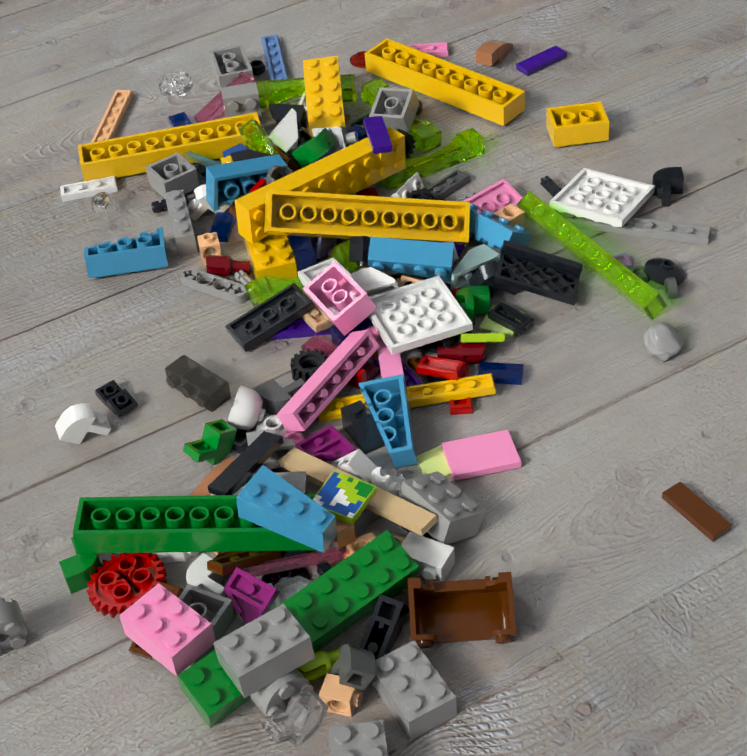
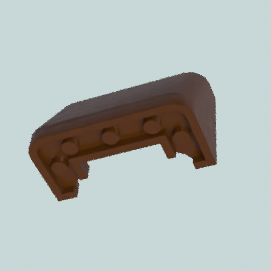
(462, 610)

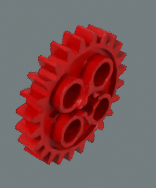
(114, 595)

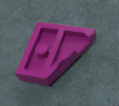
(326, 444)
(249, 595)

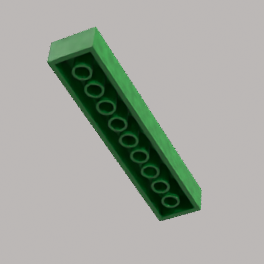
(171, 525)
(322, 609)

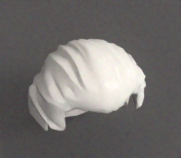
(387, 480)

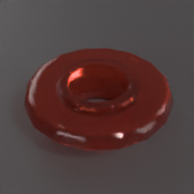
(358, 59)

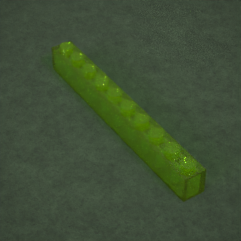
(592, 256)

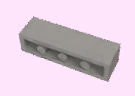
(181, 222)

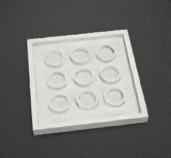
(602, 197)
(418, 315)

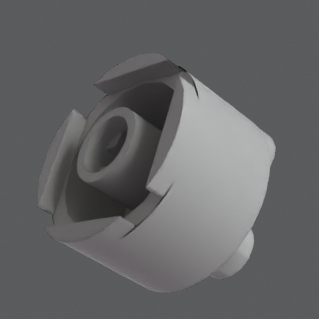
(12, 626)
(276, 696)

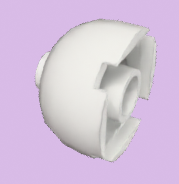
(246, 409)

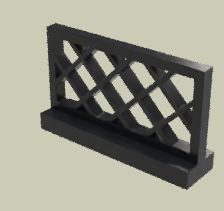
(542, 264)

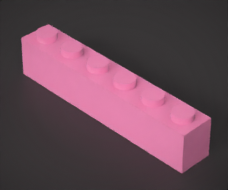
(327, 381)

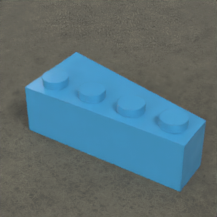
(235, 179)
(495, 230)
(127, 255)
(412, 257)
(391, 411)
(286, 510)

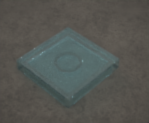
(200, 159)

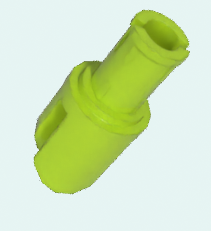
(320, 665)

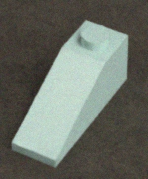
(470, 263)

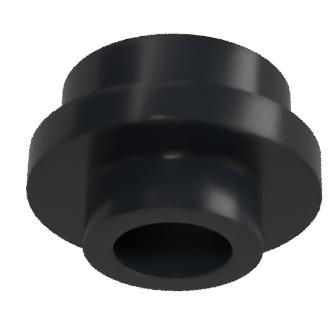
(257, 67)

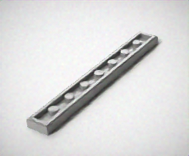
(647, 228)

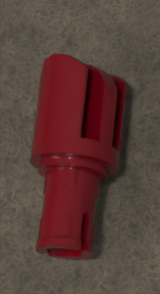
(225, 265)
(467, 352)

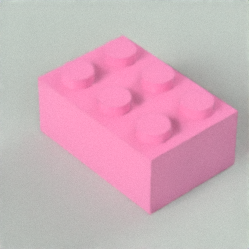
(340, 298)
(167, 629)

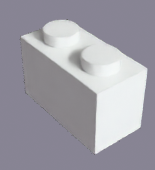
(431, 556)

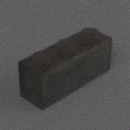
(197, 383)

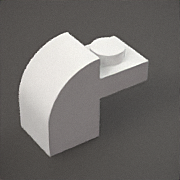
(199, 205)
(78, 421)
(202, 578)

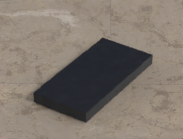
(270, 317)

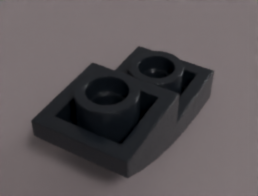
(115, 398)

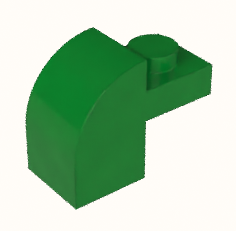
(314, 148)
(474, 300)
(215, 443)
(79, 568)

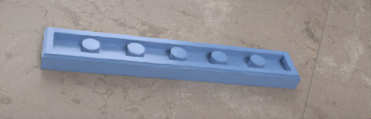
(274, 57)

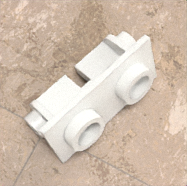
(411, 184)

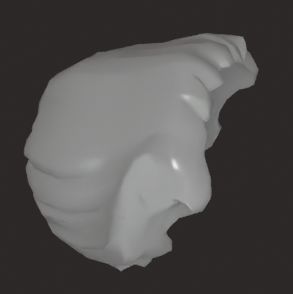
(662, 340)

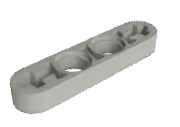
(233, 293)

